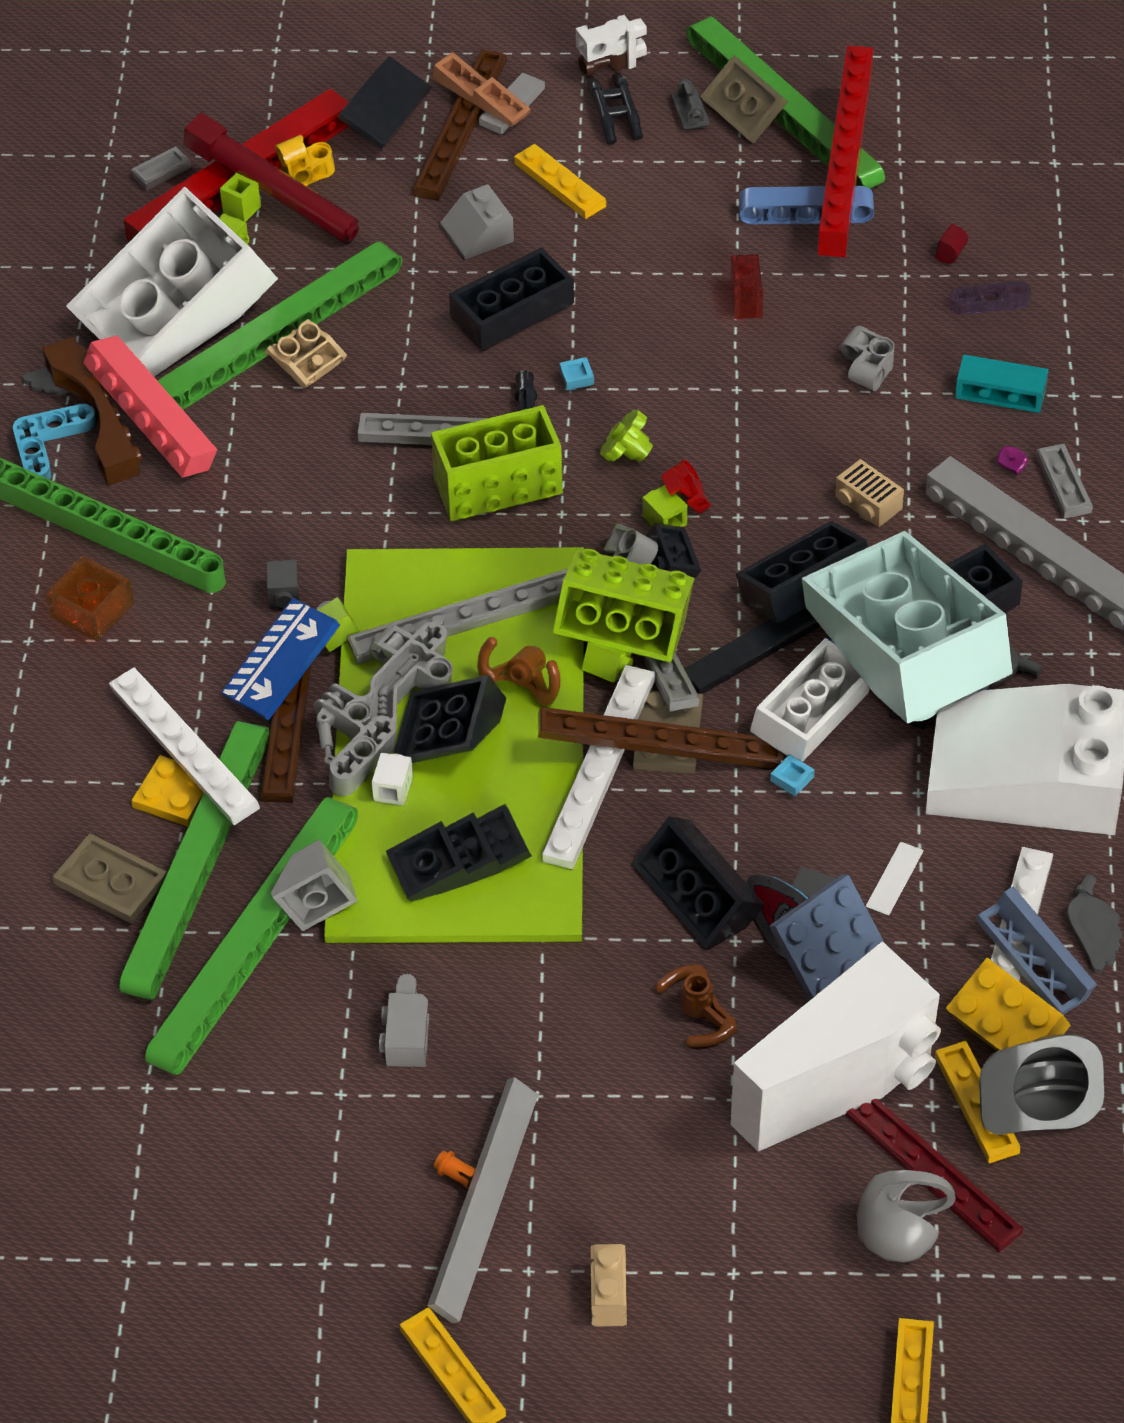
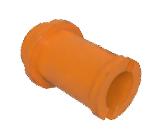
(454, 1168)

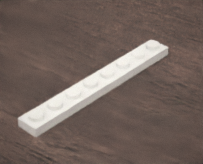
(184, 746)
(596, 774)

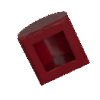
(951, 244)

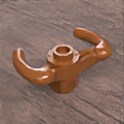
(523, 670)
(699, 1002)

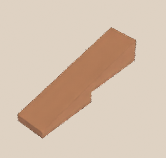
(484, 93)

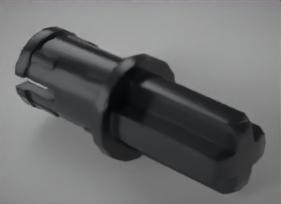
(525, 392)

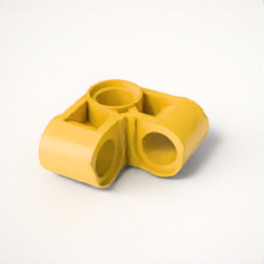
(304, 163)

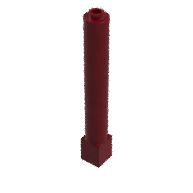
(211, 142)

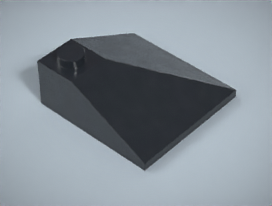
(449, 718)

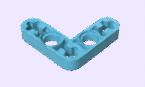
(42, 432)

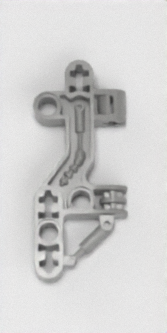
(406, 664)

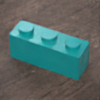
(1001, 383)

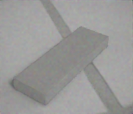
(525, 89)
(1064, 481)
(673, 683)

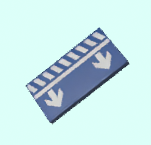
(280, 659)

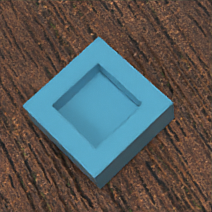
(576, 373)
(792, 775)

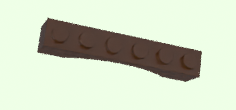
(113, 449)

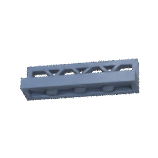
(1048, 951)

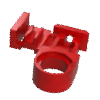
(686, 480)

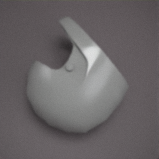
(897, 1226)

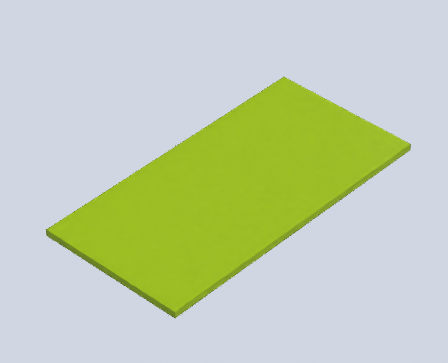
(507, 767)

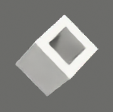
(392, 779)

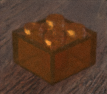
(90, 598)

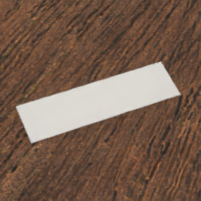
(894, 878)

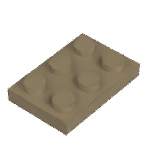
(743, 99)
(657, 711)
(110, 878)

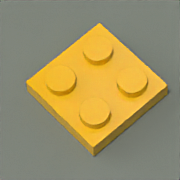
(168, 793)

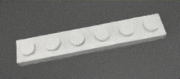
(1030, 882)

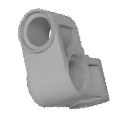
(870, 355)
(631, 545)

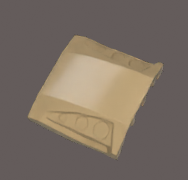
(307, 353)

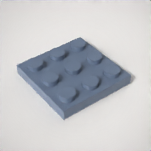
(826, 935)

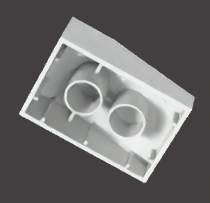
(173, 285)
(1031, 757)
(838, 1051)

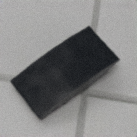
(385, 102)
(458, 854)

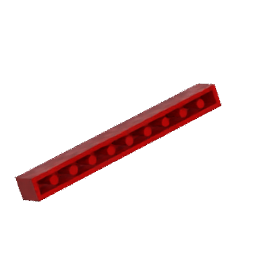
(314, 121)
(845, 152)

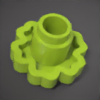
(627, 439)

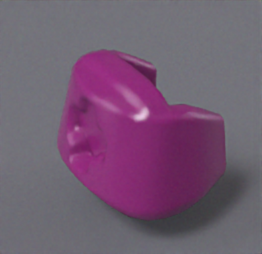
(1012, 459)

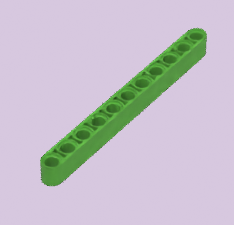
(798, 115)
(249, 343)
(111, 528)
(190, 871)
(240, 949)

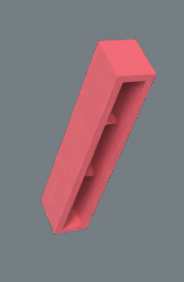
(150, 406)

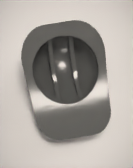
(1042, 1085)

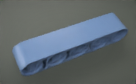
(796, 205)

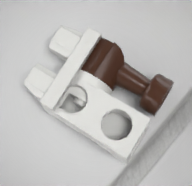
(611, 45)

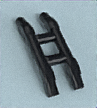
(606, 114)

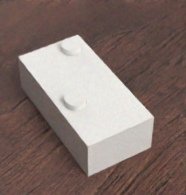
(809, 702)

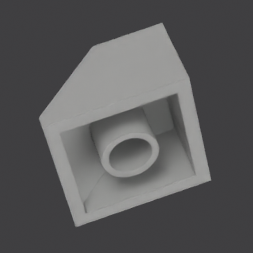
(478, 223)
(313, 886)

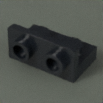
(674, 549)

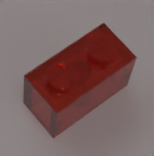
(746, 286)

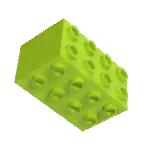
(497, 463)
(623, 604)

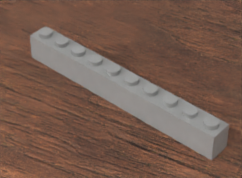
(1029, 538)

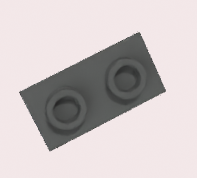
(689, 106)

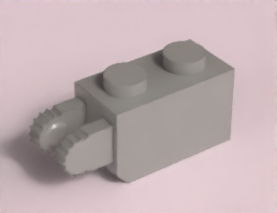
(406, 1025)

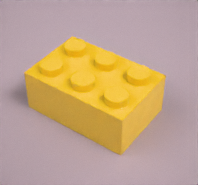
(1004, 1009)

